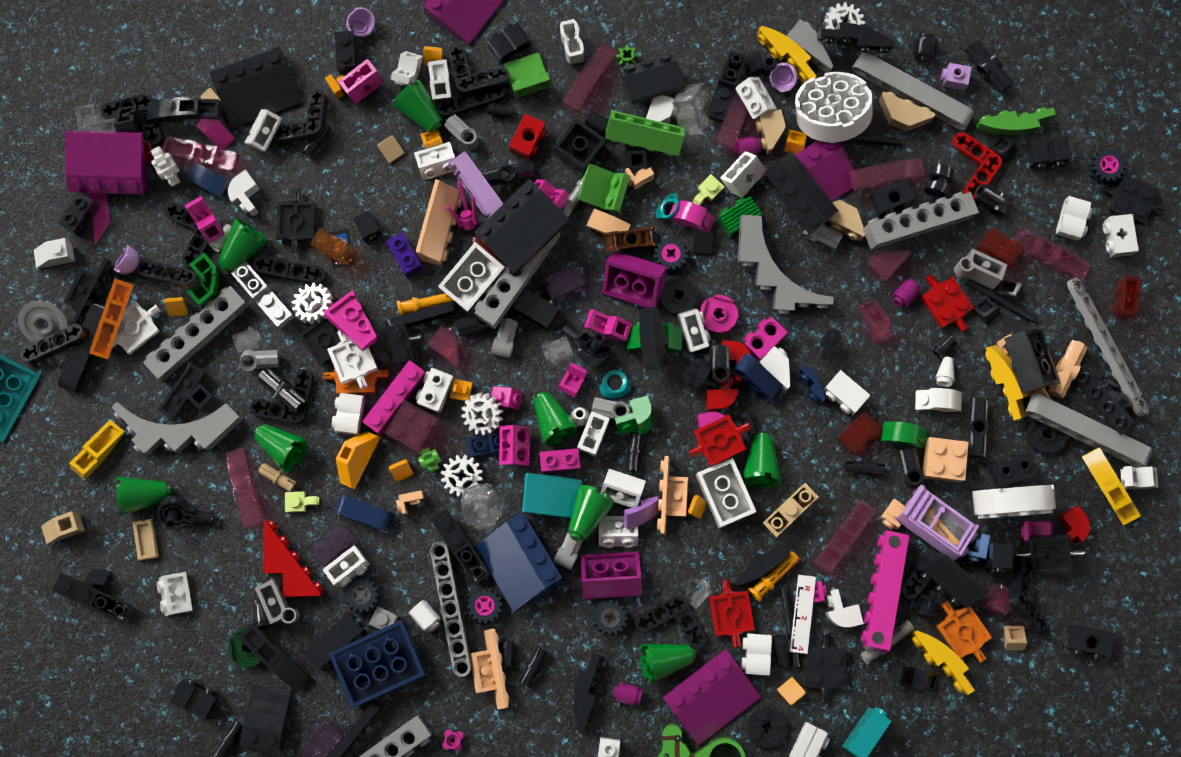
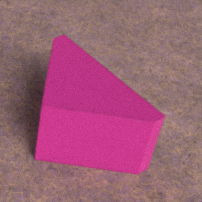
(216, 132)

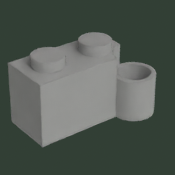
(981, 269)
(274, 602)

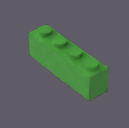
(645, 133)

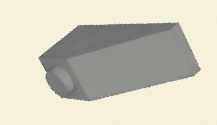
(806, 38)

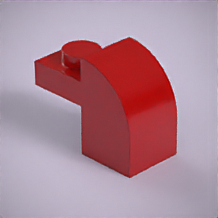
(736, 352)
(723, 398)
(1075, 523)

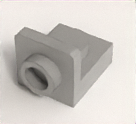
(383, 618)

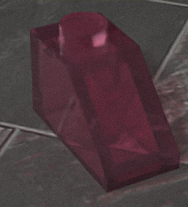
(886, 263)
(875, 321)
(446, 345)
(997, 600)

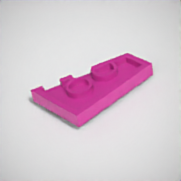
(351, 321)

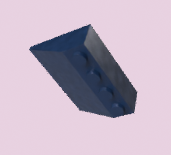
(519, 562)
(377, 664)

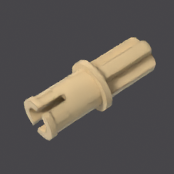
(277, 477)

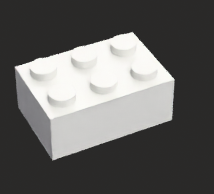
(725, 493)

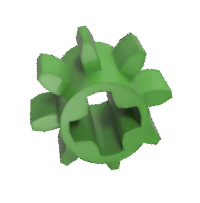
(627, 52)
(429, 459)

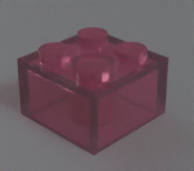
(412, 427)

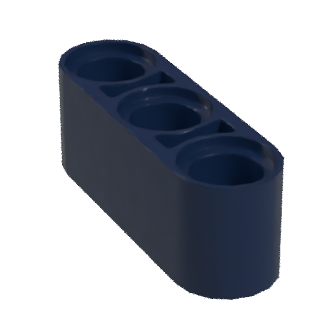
(757, 378)
(363, 512)

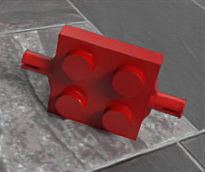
(947, 302)
(719, 440)
(731, 613)

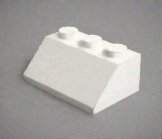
(471, 276)

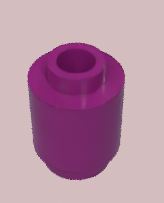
(747, 144)
(906, 293)
(627, 694)

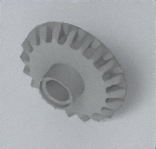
(32, 323)

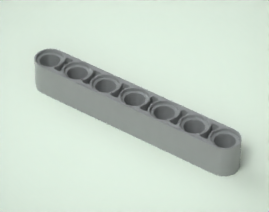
(912, 89)
(1088, 431)
(445, 600)

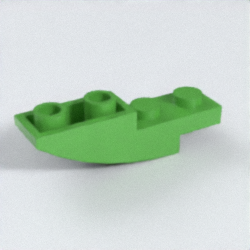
(1010, 124)

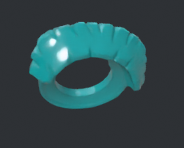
(660, 212)
(606, 390)

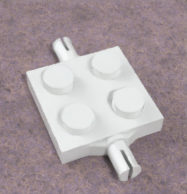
(136, 327)
(351, 361)

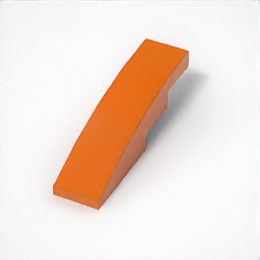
(111, 318)

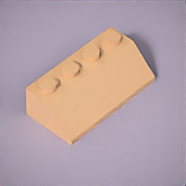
(438, 224)

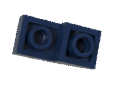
(207, 179)
(816, 391)
(483, 444)

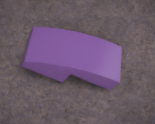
(641, 514)

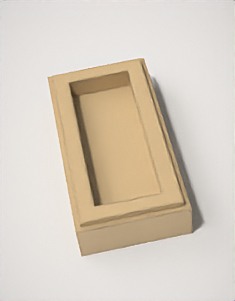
(145, 539)

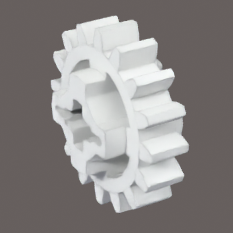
(833, 18)
(165, 166)
(312, 303)
(478, 413)
(462, 467)

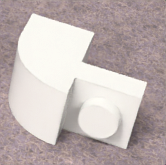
(408, 69)
(439, 79)
(240, 190)
(938, 399)
(1139, 477)
(841, 616)

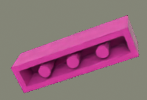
(389, 403)

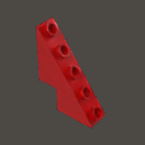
(281, 560)

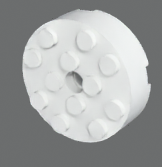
(834, 107)
(1014, 501)

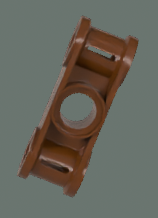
(618, 240)

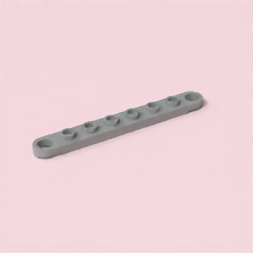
(1108, 347)

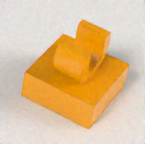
(334, 85)
(461, 390)

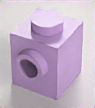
(956, 76)

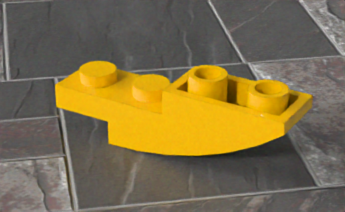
(784, 48)
(1003, 373)
(1111, 486)
(938, 653)

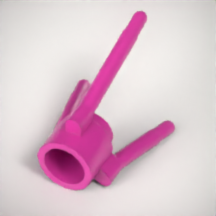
(468, 219)

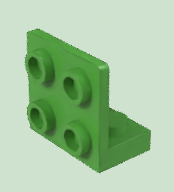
(527, 75)
(603, 188)

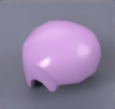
(361, 22)
(783, 77)
(128, 261)

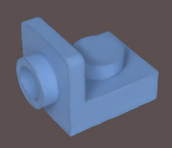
(981, 546)

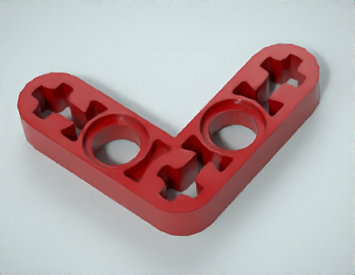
(982, 161)

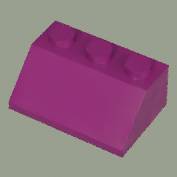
(633, 279)
(611, 575)

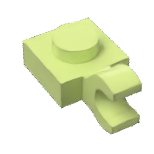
(708, 190)
(298, 501)

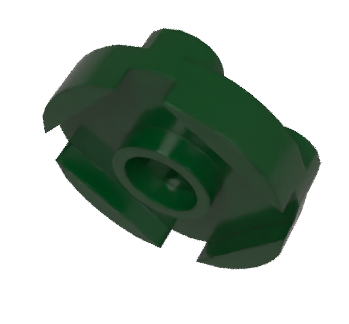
(238, 654)

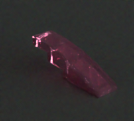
(589, 77)
(733, 122)
(202, 154)
(887, 173)
(1051, 254)
(244, 488)
(844, 537)

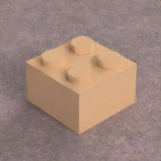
(945, 460)

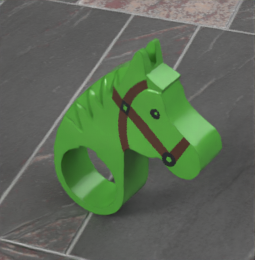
(675, 747)

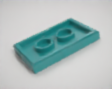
(549, 495)

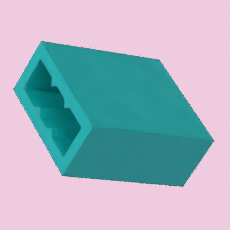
(867, 732)

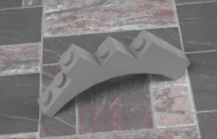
(786, 293)
(177, 437)

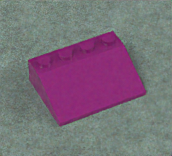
(462, 17)
(105, 162)
(828, 167)
(711, 696)

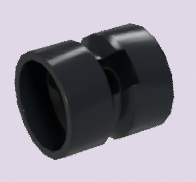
(938, 180)

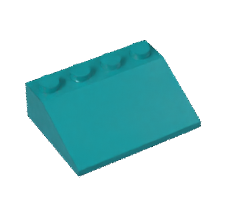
(15, 388)

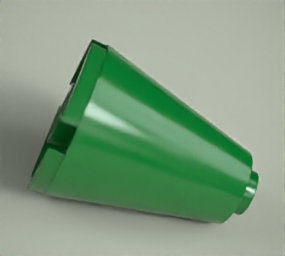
(418, 106)
(240, 245)
(553, 420)
(281, 446)
(762, 463)
(139, 494)
(588, 512)
(664, 659)

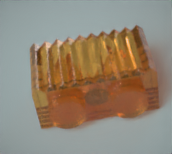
(333, 246)

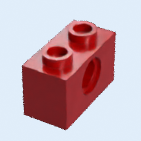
(528, 126)

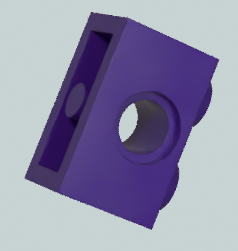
(404, 255)

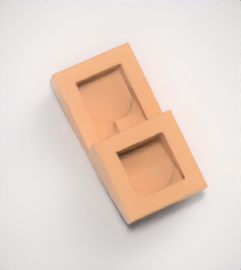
(603, 222)

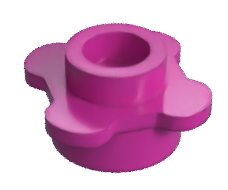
(456, 745)

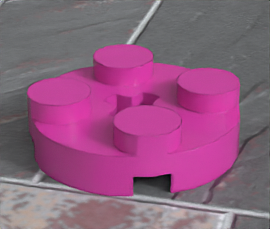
(728, 308)

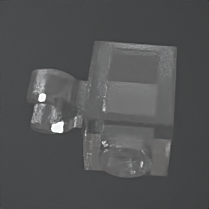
(558, 351)

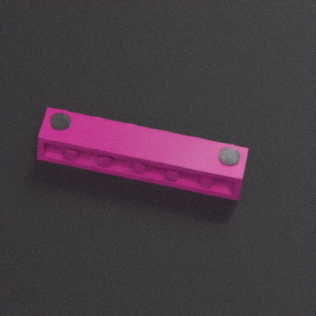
(885, 592)

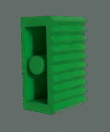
(730, 218)

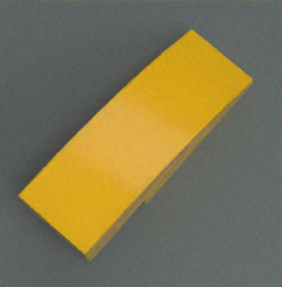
(96, 449)

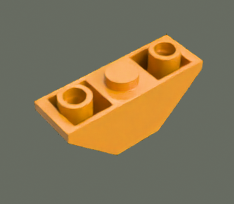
(354, 457)

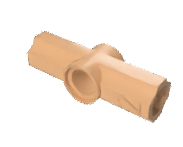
(1068, 368)

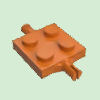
(353, 387)
(963, 631)

